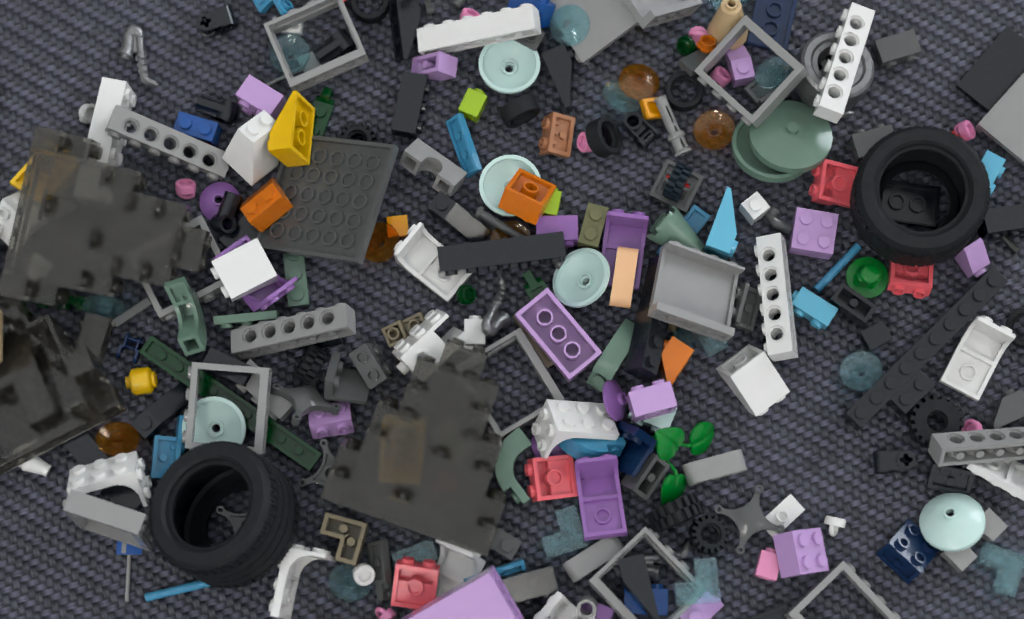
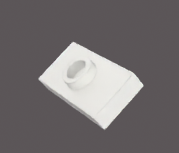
(784, 513)

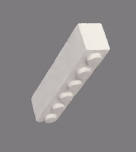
(479, 30)

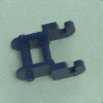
(125, 345)

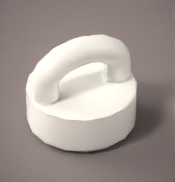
(86, 113)
(834, 524)
(363, 574)

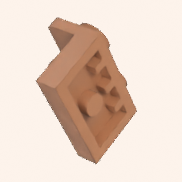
(557, 135)

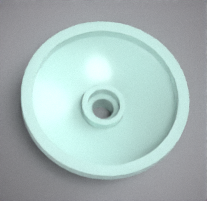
(509, 54)
(498, 175)
(572, 278)
(221, 412)
(954, 531)

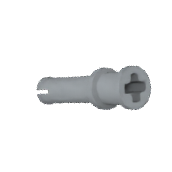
(675, 135)

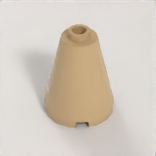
(725, 19)

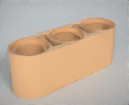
(623, 277)

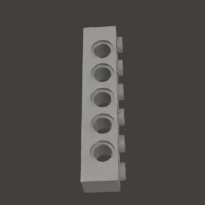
(142, 124)
(265, 343)
(977, 446)

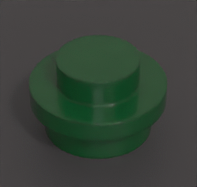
(686, 45)
(465, 294)

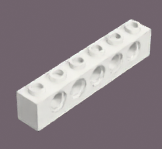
(833, 108)
(786, 346)

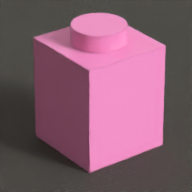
(767, 565)

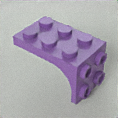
(624, 231)
(268, 295)
(600, 497)

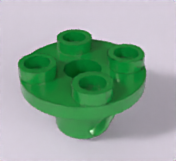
(867, 277)

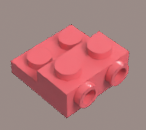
(832, 183)
(910, 280)
(551, 478)
(414, 582)

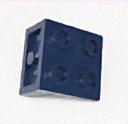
(636, 450)
(907, 552)

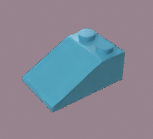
(723, 232)

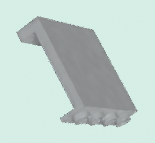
(656, 12)
(608, 23)
(1006, 121)
(695, 291)

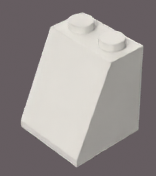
(249, 149)
(244, 270)
(753, 379)

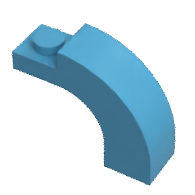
(592, 447)

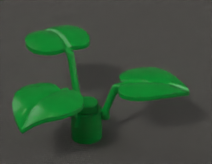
(667, 444)

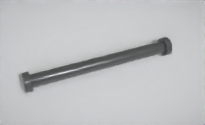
(504, 228)

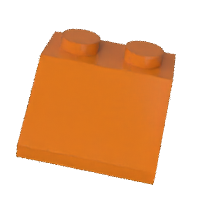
(527, 196)
(266, 205)
(674, 358)

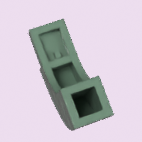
(190, 317)
(612, 356)
(513, 446)

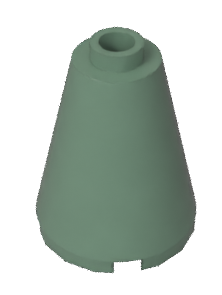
(674, 228)

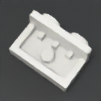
(557, 608)

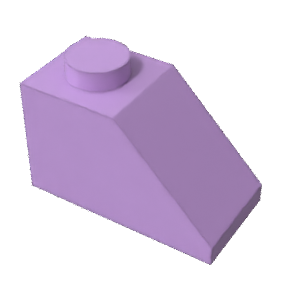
(436, 65)
(740, 66)
(973, 259)
(702, 611)

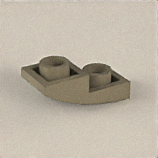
(400, 329)

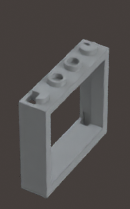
(327, 70)
(776, 97)
(204, 295)
(519, 336)
(262, 408)
(109, 520)
(663, 551)
(861, 584)

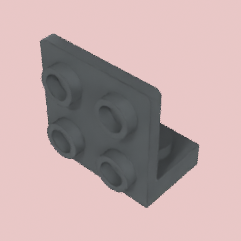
(344, 384)

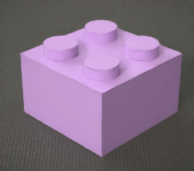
(256, 96)
(813, 233)
(651, 400)
(800, 552)

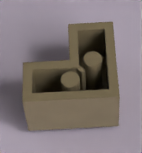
(351, 536)

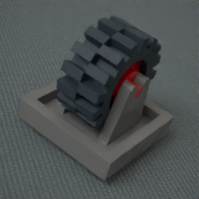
(676, 185)

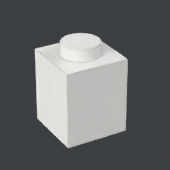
(754, 208)
(473, 330)

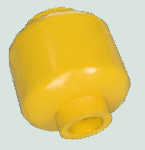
(141, 380)

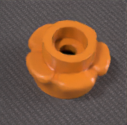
(706, 43)

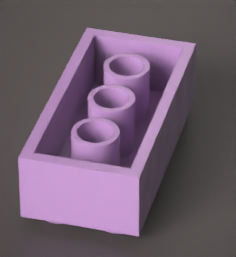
(558, 334)

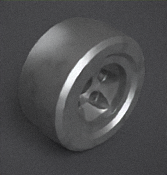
(814, 55)

